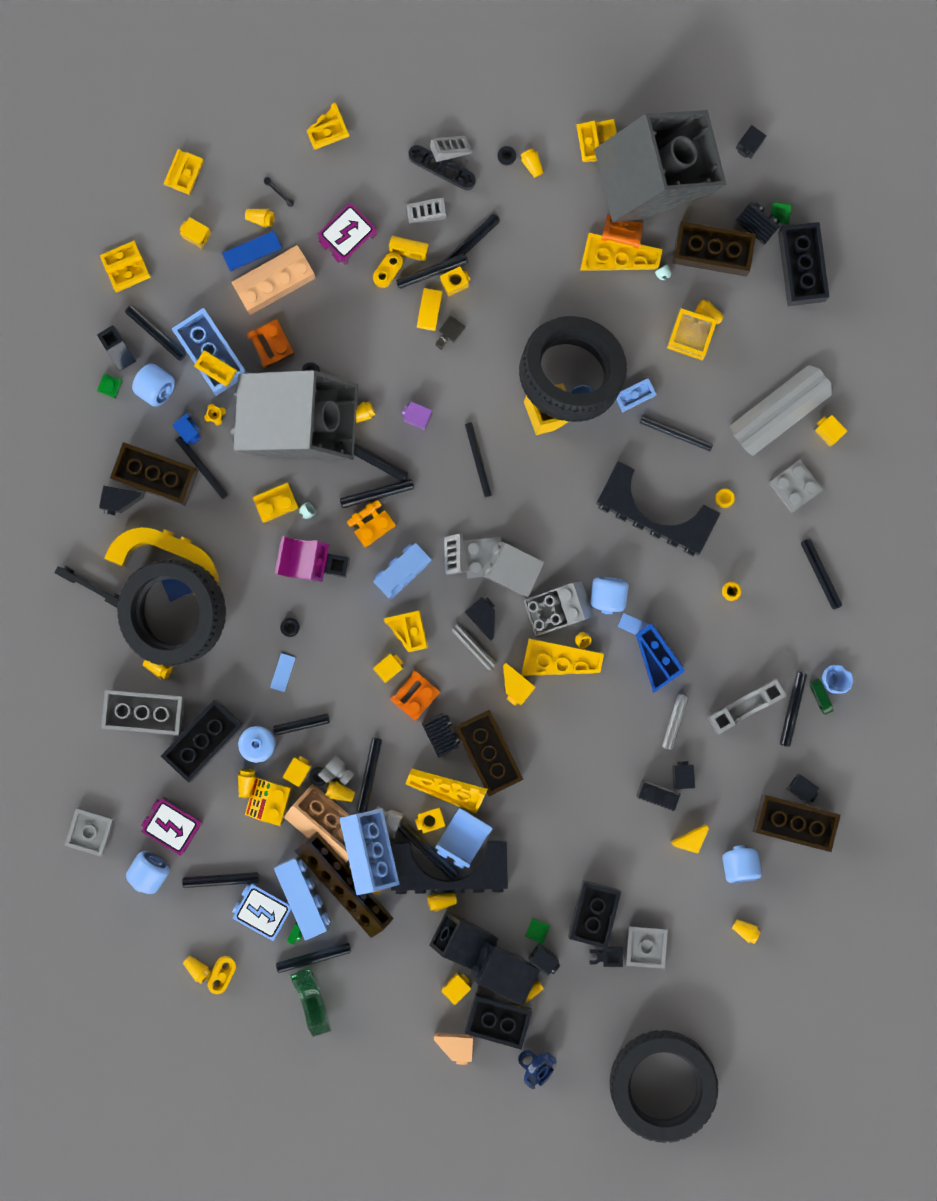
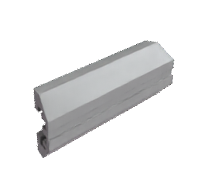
(781, 409)

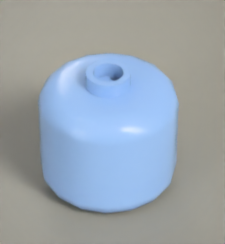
(153, 385)
(609, 594)
(261, 736)
(742, 864)
(147, 872)

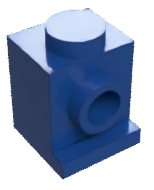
(187, 429)

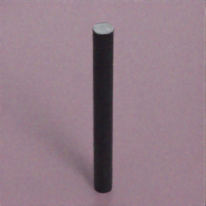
(675, 433)
(478, 460)
(201, 467)

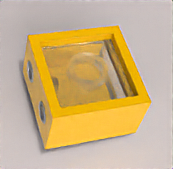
(691, 334)

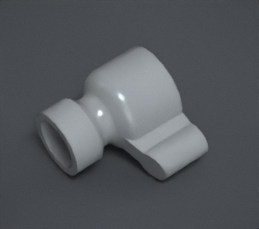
(334, 769)
(393, 821)

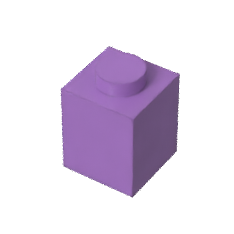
(416, 415)

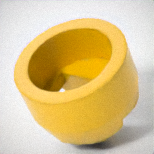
(583, 644)

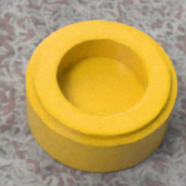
(724, 498)

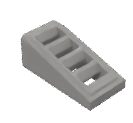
(445, 154)
(428, 203)
(461, 560)

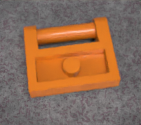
(619, 230)
(276, 340)
(419, 700)

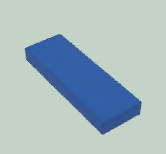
(252, 251)

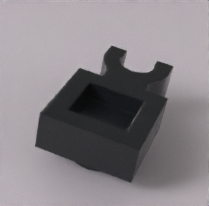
(610, 957)

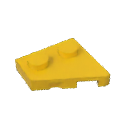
(327, 129)
(409, 630)

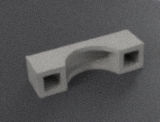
(745, 706)

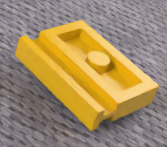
(184, 172)
(275, 502)

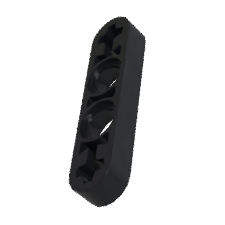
(440, 170)

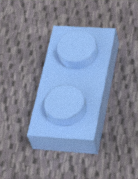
(635, 395)

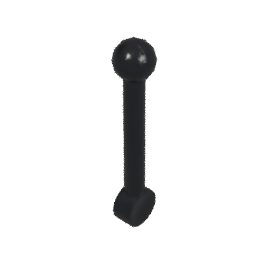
(267, 181)

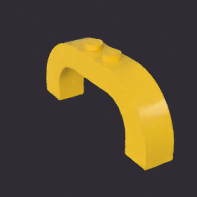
(130, 540)

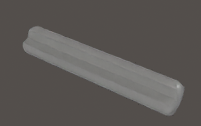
(474, 647)
(675, 721)

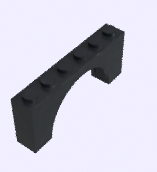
(688, 535)
(488, 875)

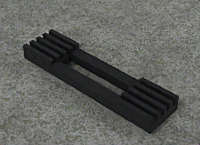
(67, 573)

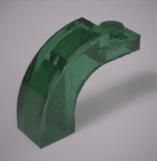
(312, 1002)

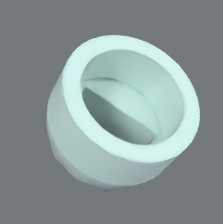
(663, 272)
(307, 510)

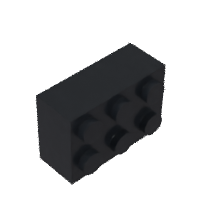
(594, 914)
(498, 1021)

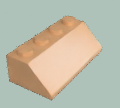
(273, 280)
(319, 814)

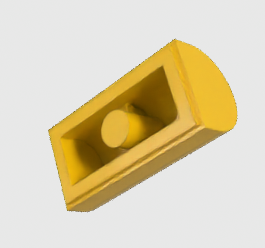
(408, 248)

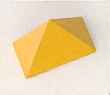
(692, 840)

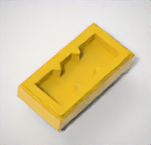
(215, 368)

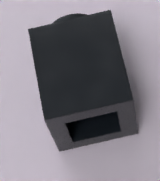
(750, 142)
(683, 775)
(803, 789)

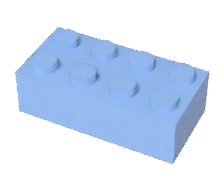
(201, 334)
(369, 851)
(302, 898)

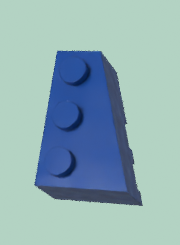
(658, 657)

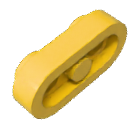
(388, 269)
(222, 974)

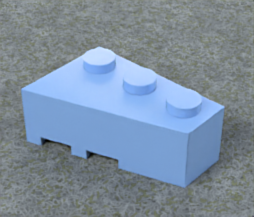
(402, 570)

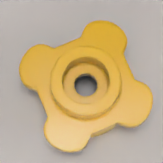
(214, 409)

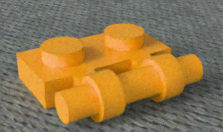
(374, 528)

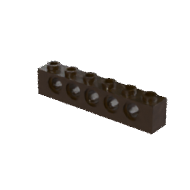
(339, 881)

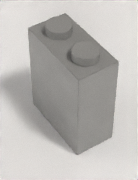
(513, 568)

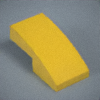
(429, 309)

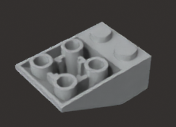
(558, 608)

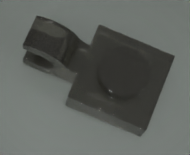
(450, 331)

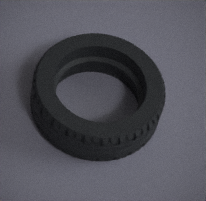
(589, 336)
(133, 621)
(663, 1129)

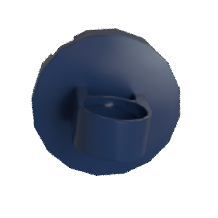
(539, 1069)

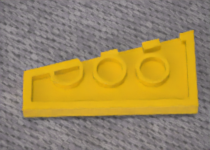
(618, 256)
(558, 659)
(452, 791)

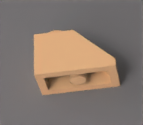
(456, 1046)

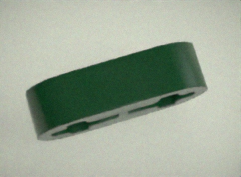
(821, 696)

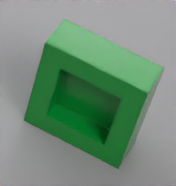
(782, 212)
(109, 386)
(537, 930)
(295, 935)

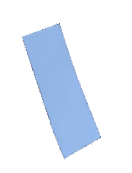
(631, 624)
(282, 672)

